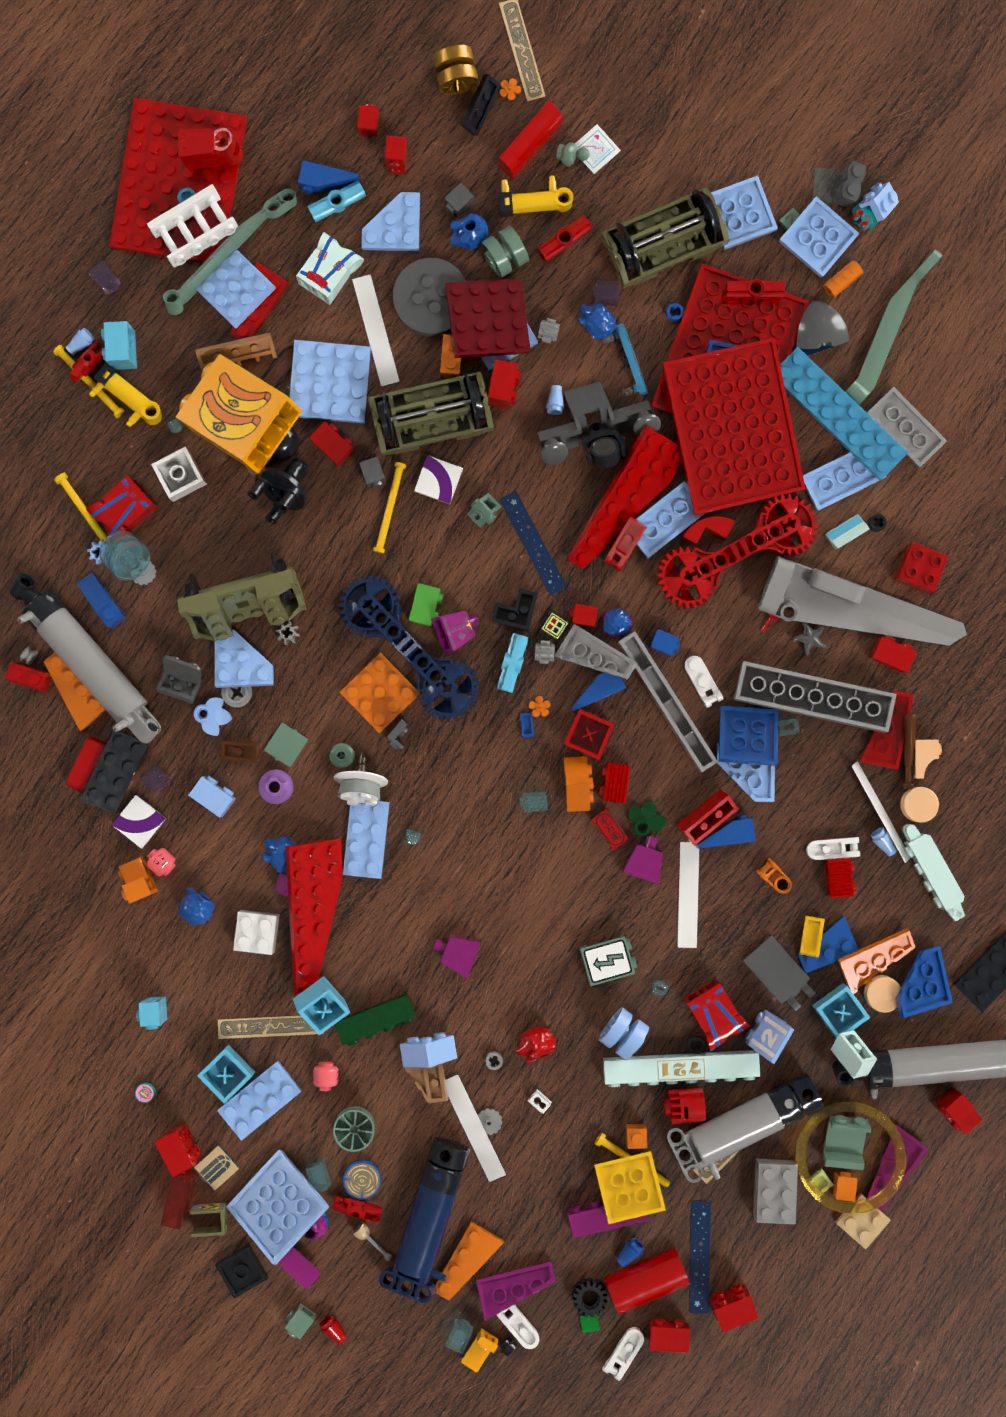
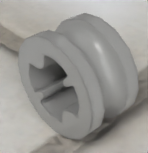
(28, 655)
(499, 1058)

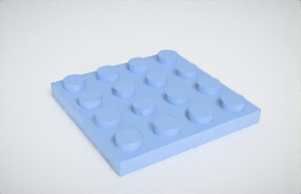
(330, 380)
(277, 1207)

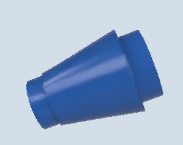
(631, 1250)

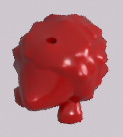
(536, 1044)

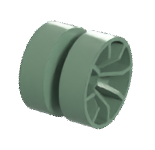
(509, 249)
(354, 1128)

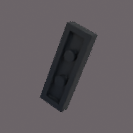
(480, 104)

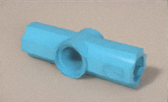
(325, 207)
(512, 663)

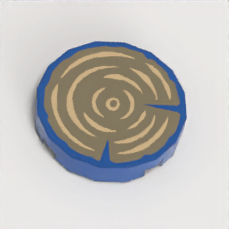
(362, 1179)

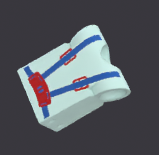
(328, 269)

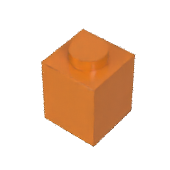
(636, 1136)
(844, 1186)

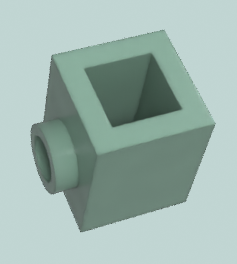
(299, 1321)

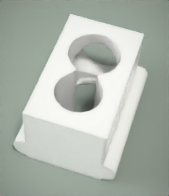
(537, 1093)

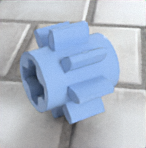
(93, 551)

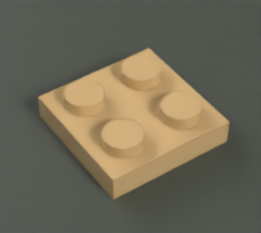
(863, 1226)

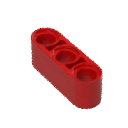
(85, 763)

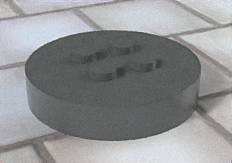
(421, 296)

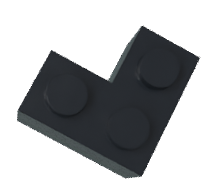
(518, 616)

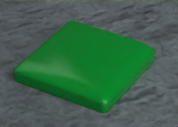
(589, 1323)

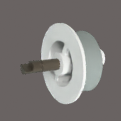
(360, 785)

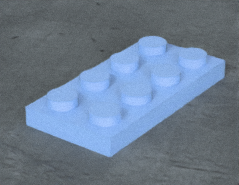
(837, 481)
(666, 520)
(366, 840)
(259, 1100)

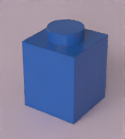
(665, 643)

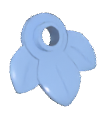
(215, 716)

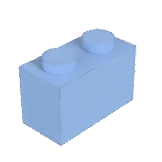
(212, 796)

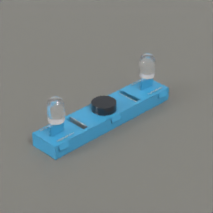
(630, 361)

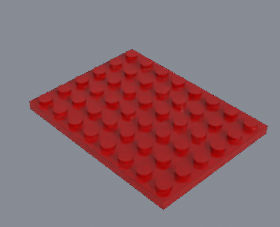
(156, 174)
(730, 321)
(733, 426)

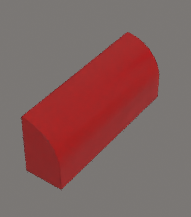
(530, 140)

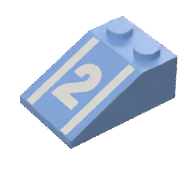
(768, 1035)

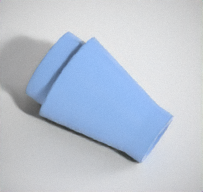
(80, 341)
(555, 401)
(884, 841)

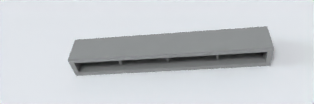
(668, 703)

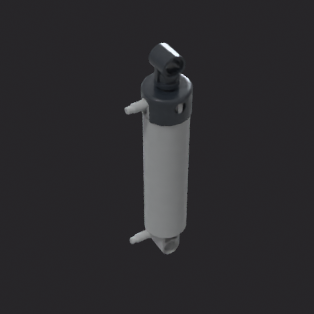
(85, 659)
(930, 1065)

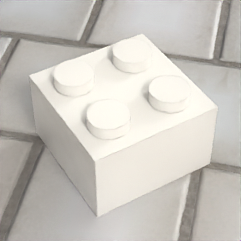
(179, 474)
(256, 932)

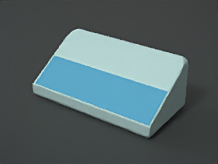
(847, 531)

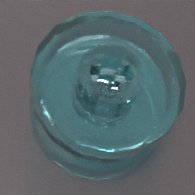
(124, 555)

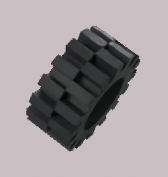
(589, 1309)

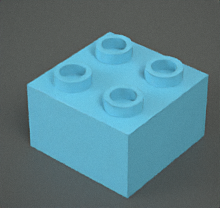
(119, 345)
(321, 1005)
(840, 1010)
(226, 1074)

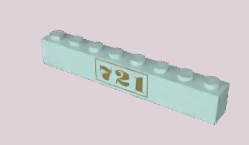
(681, 1067)

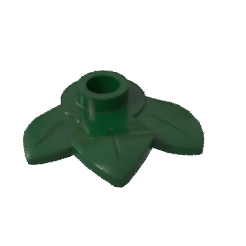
(648, 816)

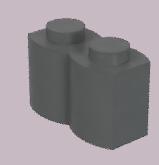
(849, 184)

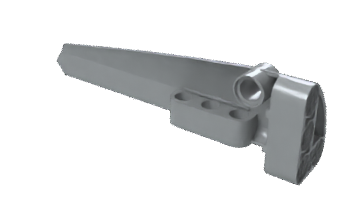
(839, 603)

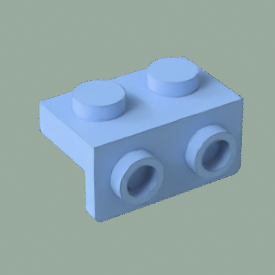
(881, 200)

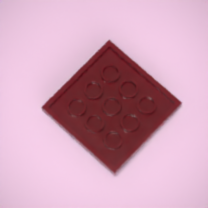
(487, 318)

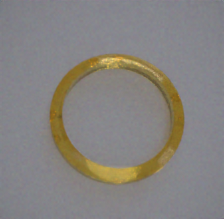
(899, 1158)

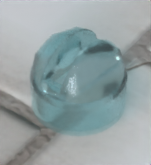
(175, 425)
(412, 836)
(662, 984)

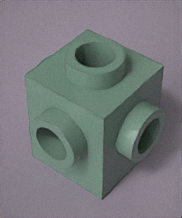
(484, 510)

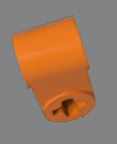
(774, 876)

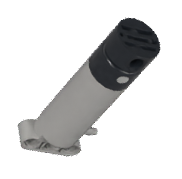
(745, 1125)

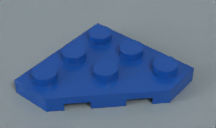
(924, 985)

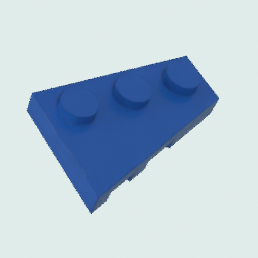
(835, 944)

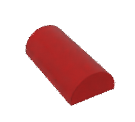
(646, 1280)

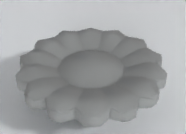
(147, 576)
(490, 1120)

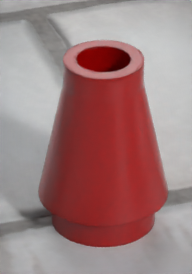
(332, 1328)

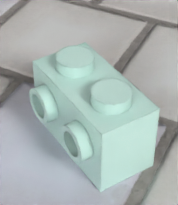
(853, 1054)

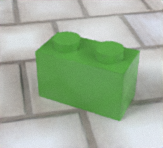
(425, 604)

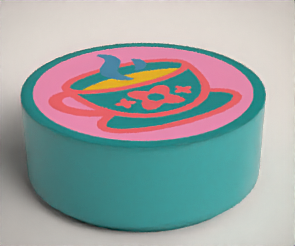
(145, 1092)

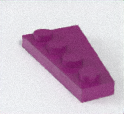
(914, 1153)
(510, 1288)

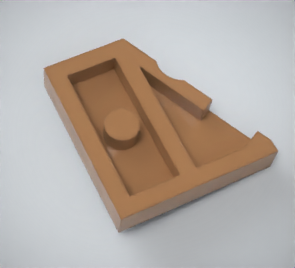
(430, 1082)

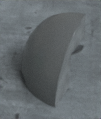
(821, 327)

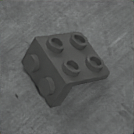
(180, 679)

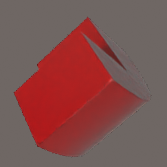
(717, 526)

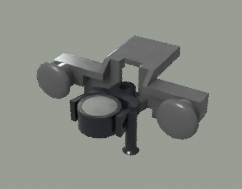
(604, 440)

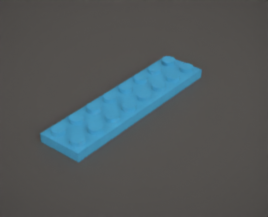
(840, 415)

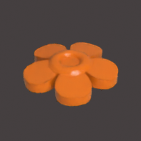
(510, 89)
(539, 707)

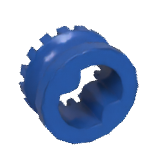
(675, 318)

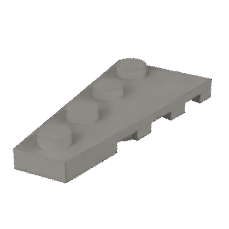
(593, 653)

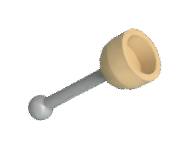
(362, 1232)

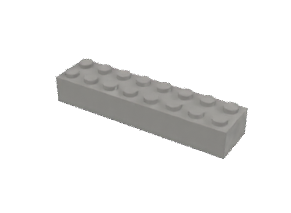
(815, 697)

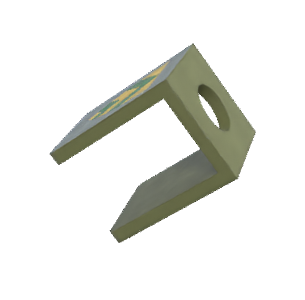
(211, 1230)

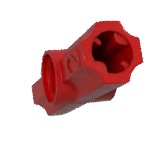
(573, 231)
(742, 289)

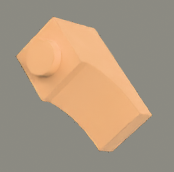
(925, 753)

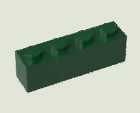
(375, 1018)

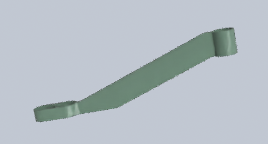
(175, 299)
(887, 332)

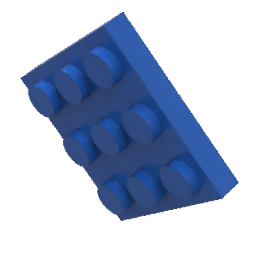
(748, 735)

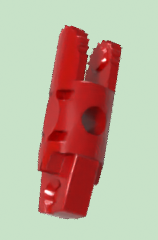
(86, 362)
(357, 1209)

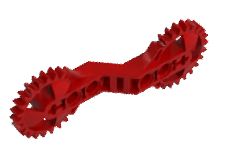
(736, 551)

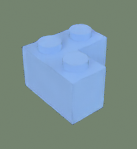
(428, 1050)

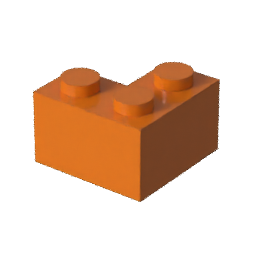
(578, 784)
(137, 880)

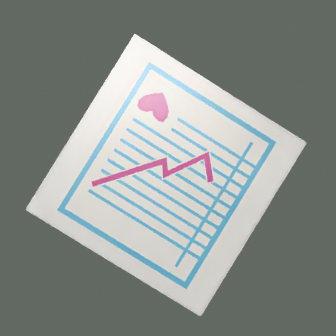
(600, 146)

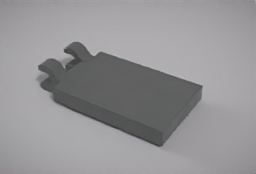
(778, 972)

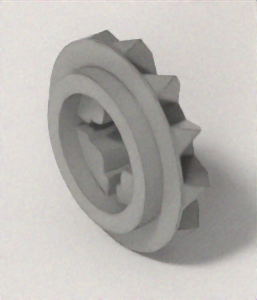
(238, 701)

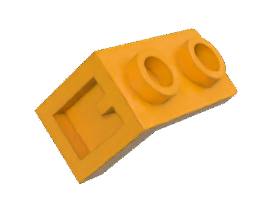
(480, 1350)

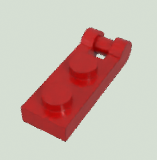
(625, 543)

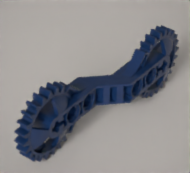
(409, 648)

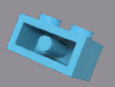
(152, 1012)

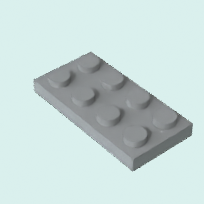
(907, 427)

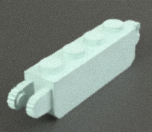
(934, 871)

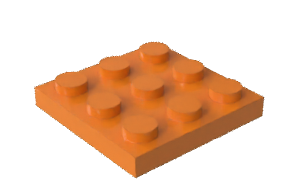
(380, 692)

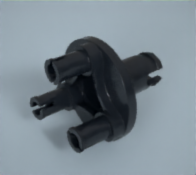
(281, 488)

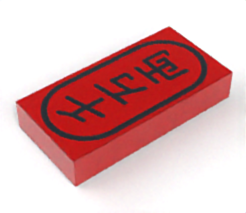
(609, 829)

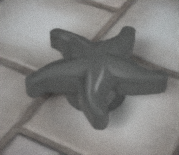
(810, 638)

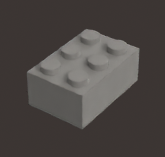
(775, 1191)

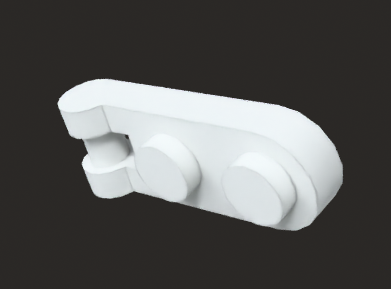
(702, 680)
(833, 848)
(520, 1327)
(624, 1352)

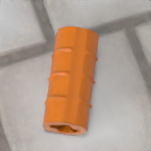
(843, 279)

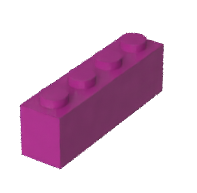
(593, 1219)

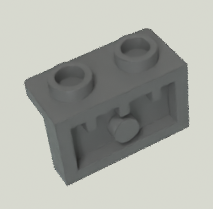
(398, 731)

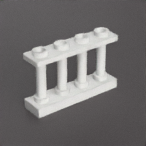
(186, 210)

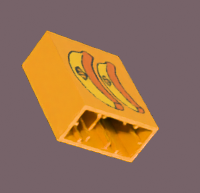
(238, 413)

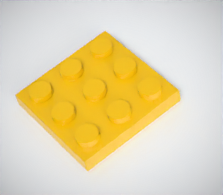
(629, 1187)

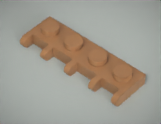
(238, 350)

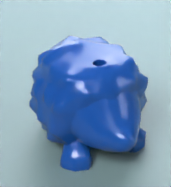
(469, 232)
(597, 320)
(277, 853)
(196, 907)

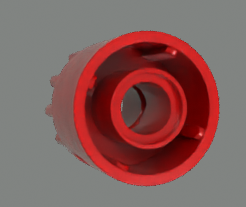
(685, 1105)

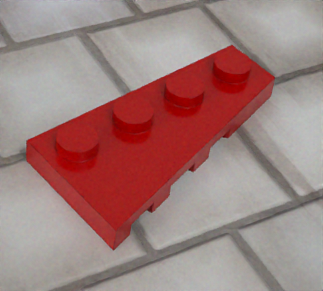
(254, 321)
(886, 748)

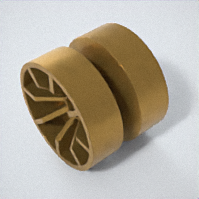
(455, 69)

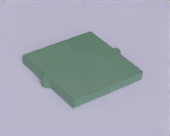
(286, 744)

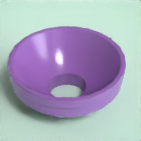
(285, 782)

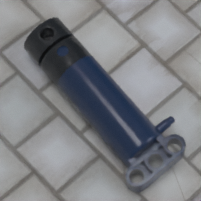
(428, 1222)

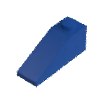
(322, 178)
(102, 601)
(601, 687)
(733, 832)

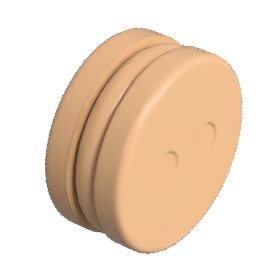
(919, 804)
(882, 993)

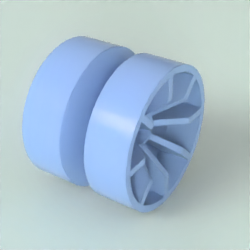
(628, 1037)

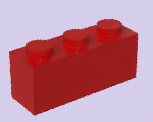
(707, 817)

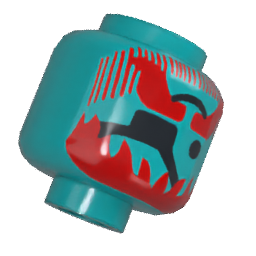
(863, 217)

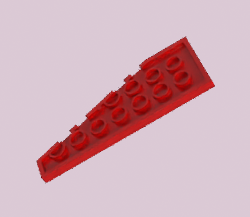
(637, 483)
(313, 892)

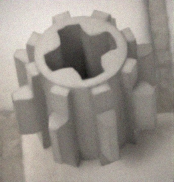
(548, 330)
(290, 637)
(544, 652)

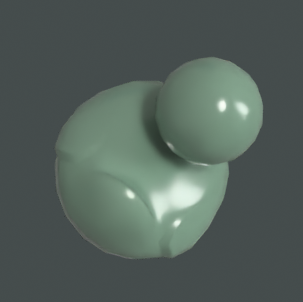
(569, 152)

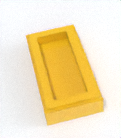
(812, 936)

